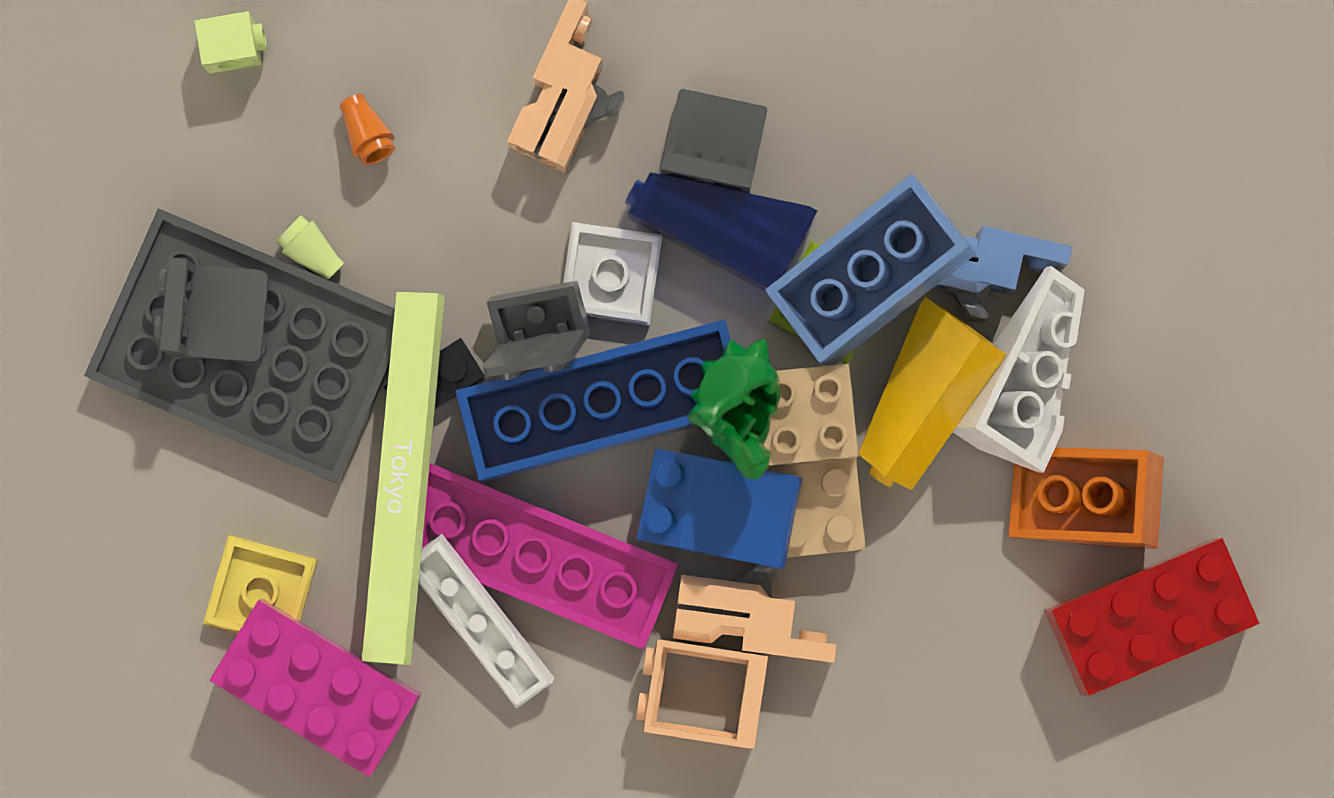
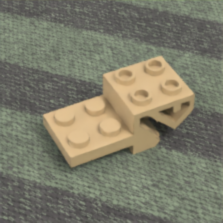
(817, 441)

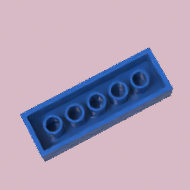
(589, 404)

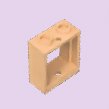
(750, 701)

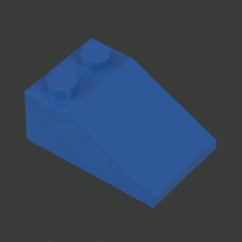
(718, 512)

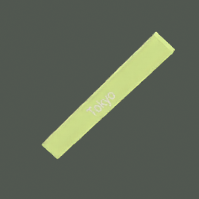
(403, 478)

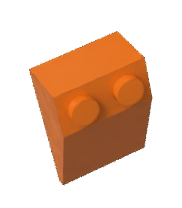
(1090, 498)

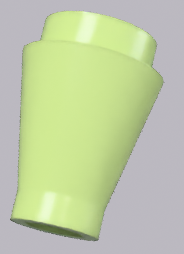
(309, 248)

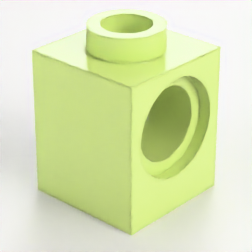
(230, 42)

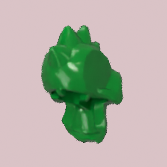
(738, 404)

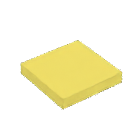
(254, 573)

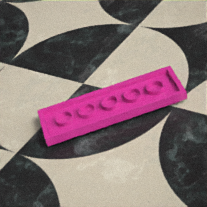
(548, 558)

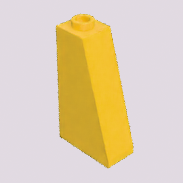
(927, 394)

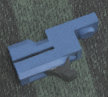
(998, 267)

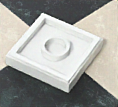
(614, 271)

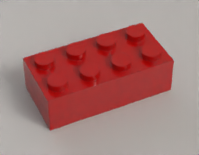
(1151, 617)

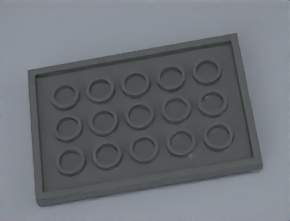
(316, 367)

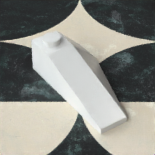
(1022, 401)

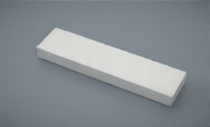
(481, 623)

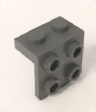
(211, 311)
(536, 330)

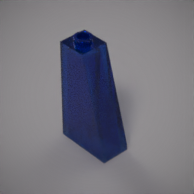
(727, 227)

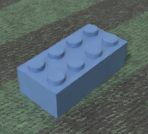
(870, 271)

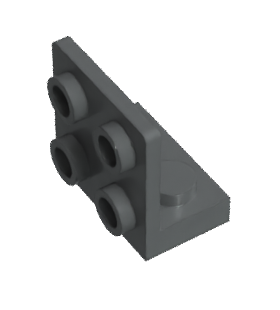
(714, 140)

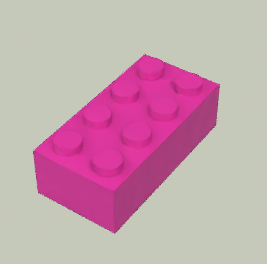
(315, 687)

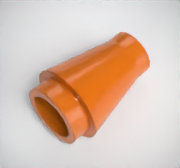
(366, 131)

